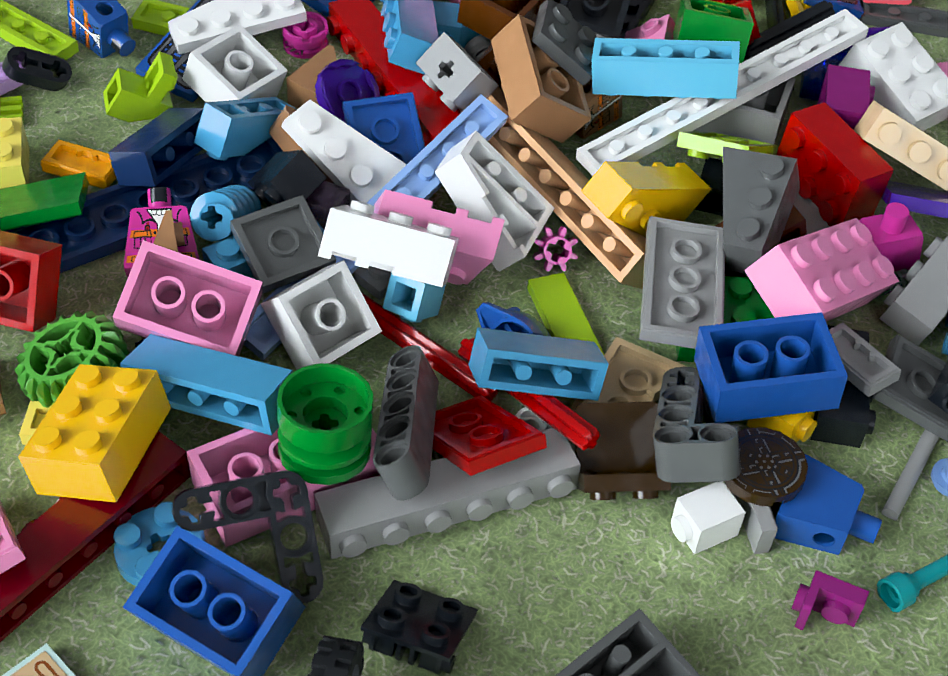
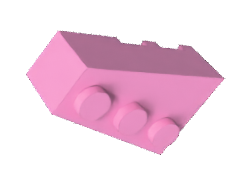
(476, 238)

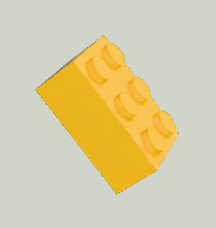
(96, 433)

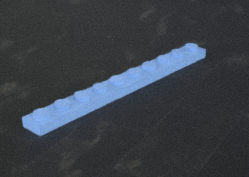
(414, 180)

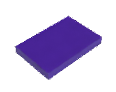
(917, 198)

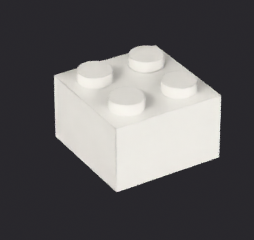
(233, 68)
(321, 316)

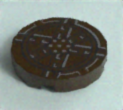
(770, 467)

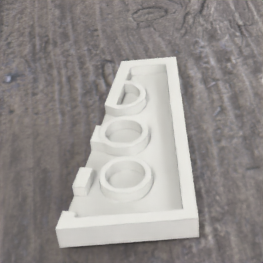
(220, 16)
(342, 151)

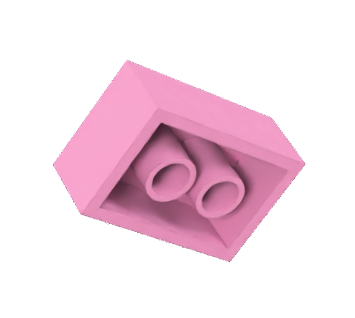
(187, 300)

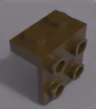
(623, 451)

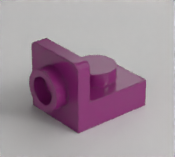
(832, 597)

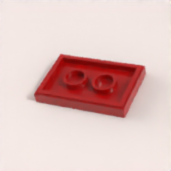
(483, 435)

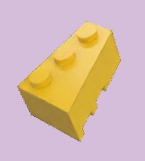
(633, 192)

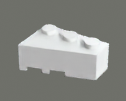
(491, 187)
(389, 243)

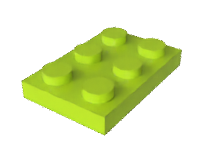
(711, 144)

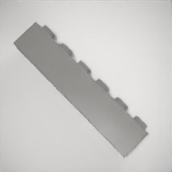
(369, 516)

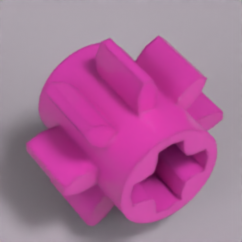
(557, 259)

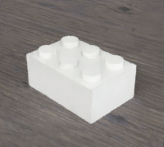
(903, 75)

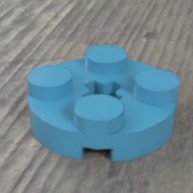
(139, 533)

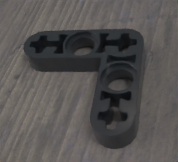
(262, 506)

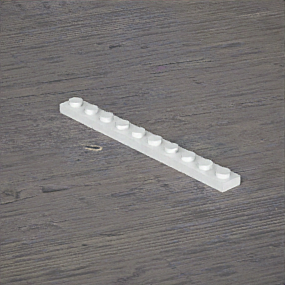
(755, 77)

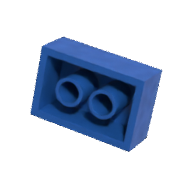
(769, 367)
(215, 605)

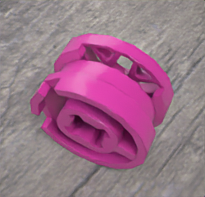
(306, 36)

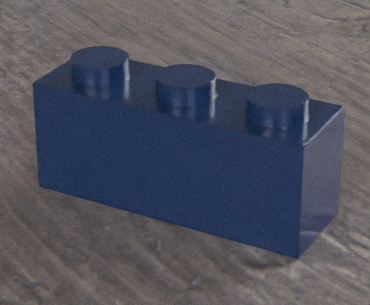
(157, 148)

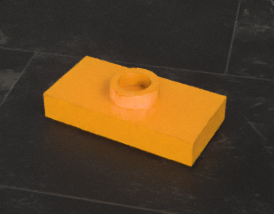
(72, 159)

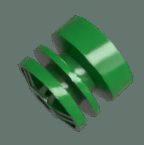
(325, 423)

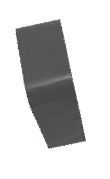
(684, 445)

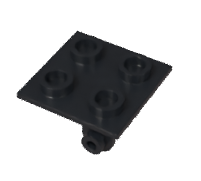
(420, 622)

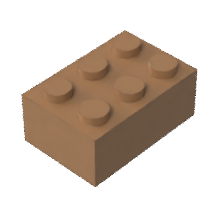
(535, 86)

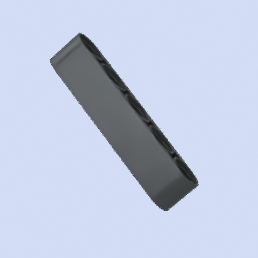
(406, 423)

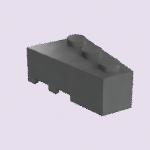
(756, 203)
(631, 650)

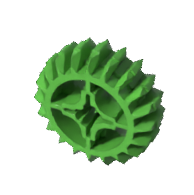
(61, 348)

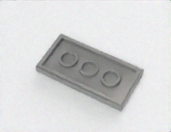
(681, 281)

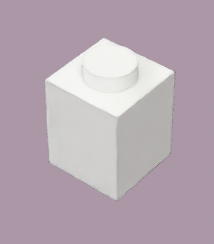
(707, 517)

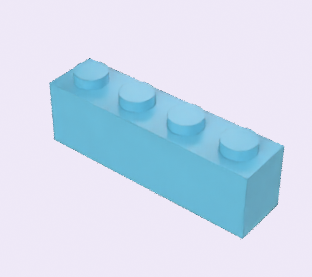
(665, 68)

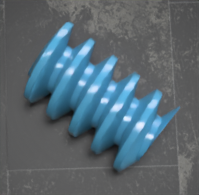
(215, 209)

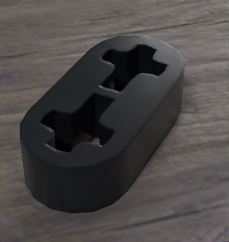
(37, 68)

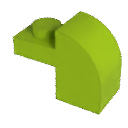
(139, 97)

